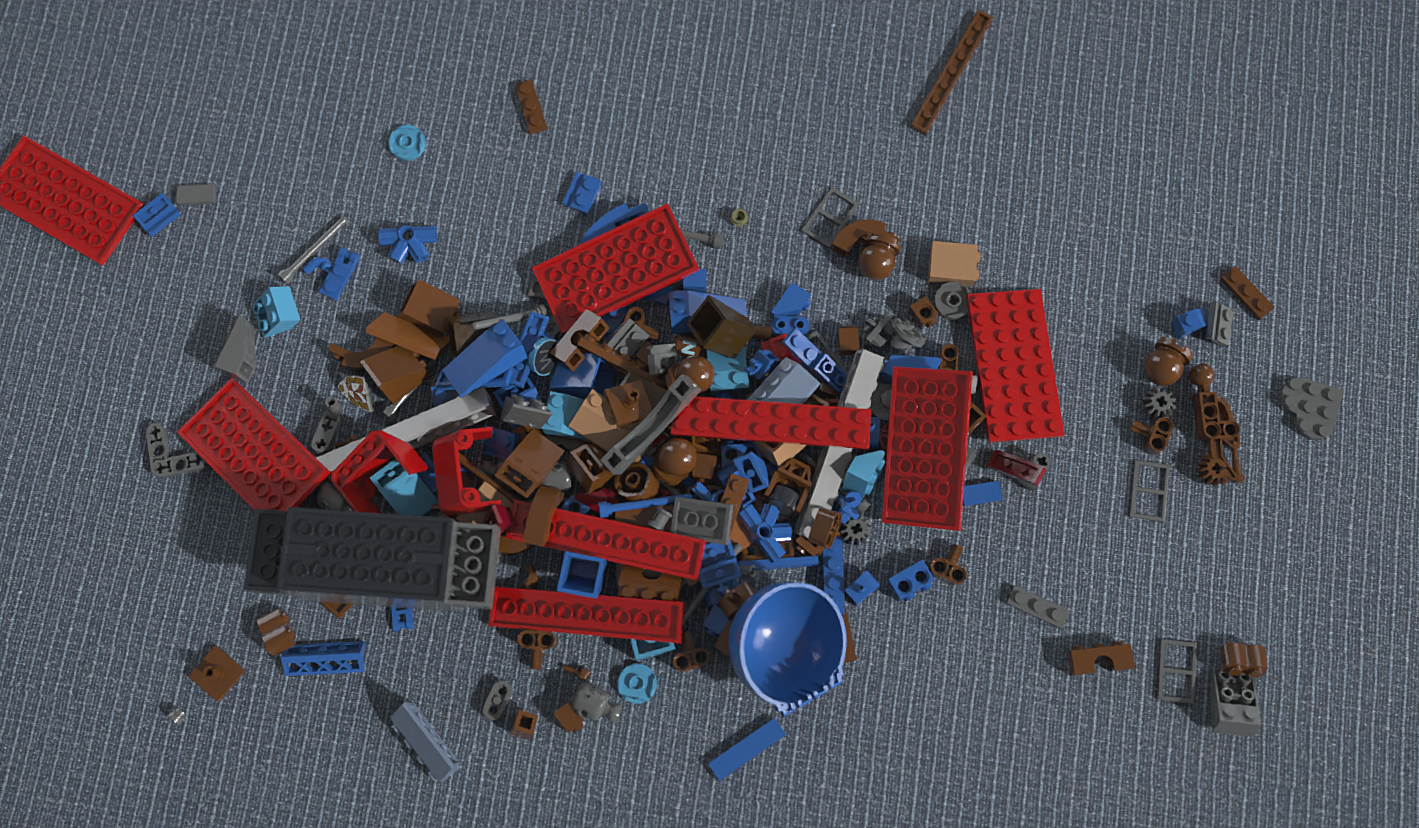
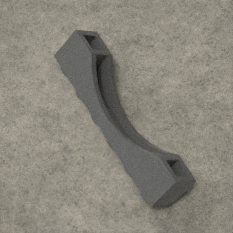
(671, 404)

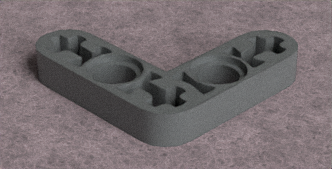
(165, 459)

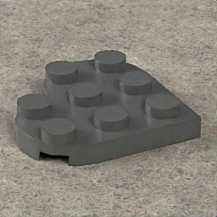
(1313, 406)

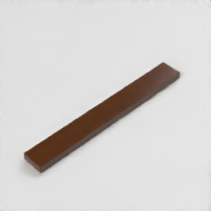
(951, 72)

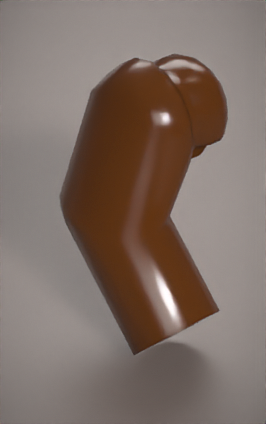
(532, 578)

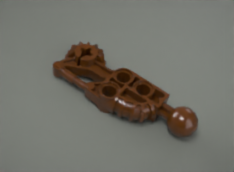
(1219, 418)

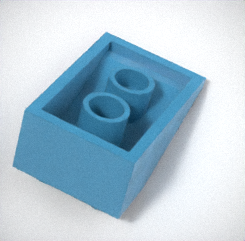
(729, 373)
(563, 411)

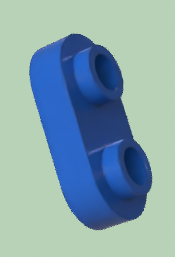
(789, 322)

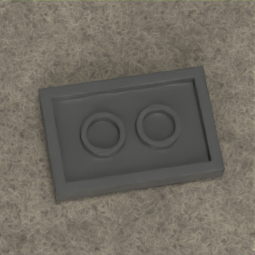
(702, 520)

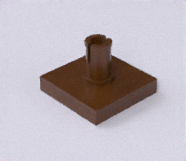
(628, 403)
(217, 673)

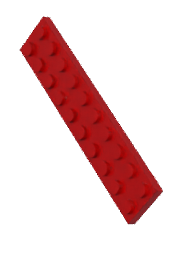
(774, 422)
(616, 541)
(587, 616)

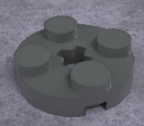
(942, 298)

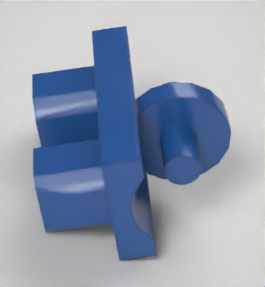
(847, 505)

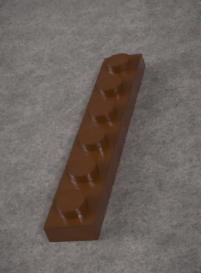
(621, 359)

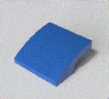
(718, 564)

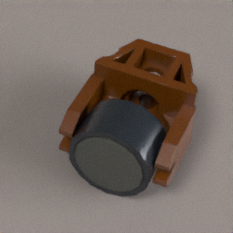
(784, 498)

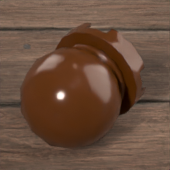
(878, 258)
(1166, 363)
(695, 367)
(674, 461)

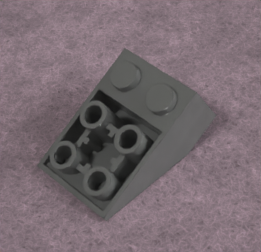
(239, 353)
(524, 412)
(1234, 704)

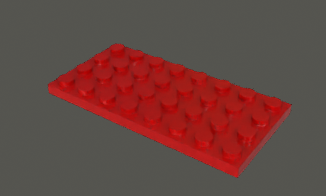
(65, 200)
(616, 267)
(1014, 366)
(927, 447)
(252, 450)

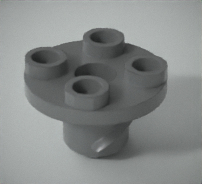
(906, 336)
(881, 402)

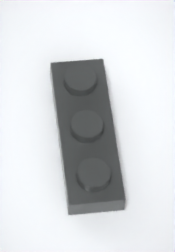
(1037, 607)

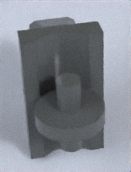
(874, 338)

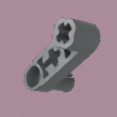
(323, 440)

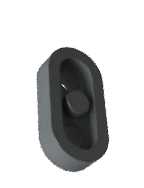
(497, 700)

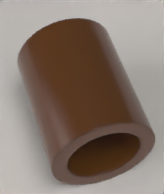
(763, 332)

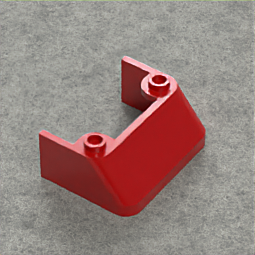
(354, 472)
(452, 496)

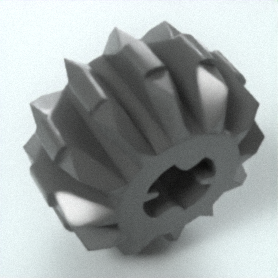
(1153, 406)
(851, 523)

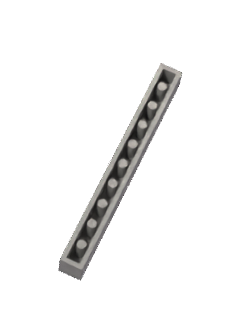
(425, 426)
(833, 460)

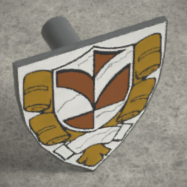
(357, 391)

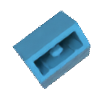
(275, 311)
(863, 473)

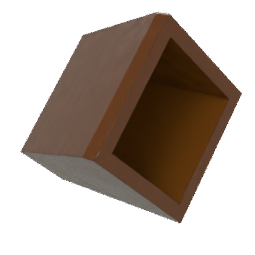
(428, 307)
(396, 371)

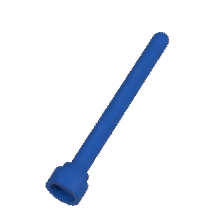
(607, 508)

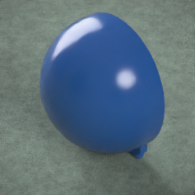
(788, 644)

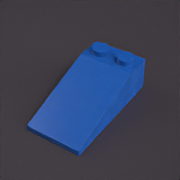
(686, 302)
(485, 359)

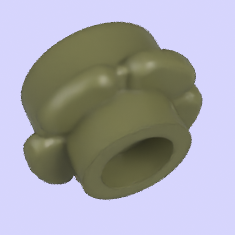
(739, 213)

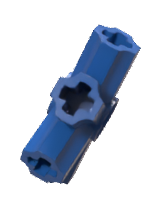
(414, 245)
(772, 532)

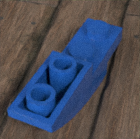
(613, 219)
(815, 361)

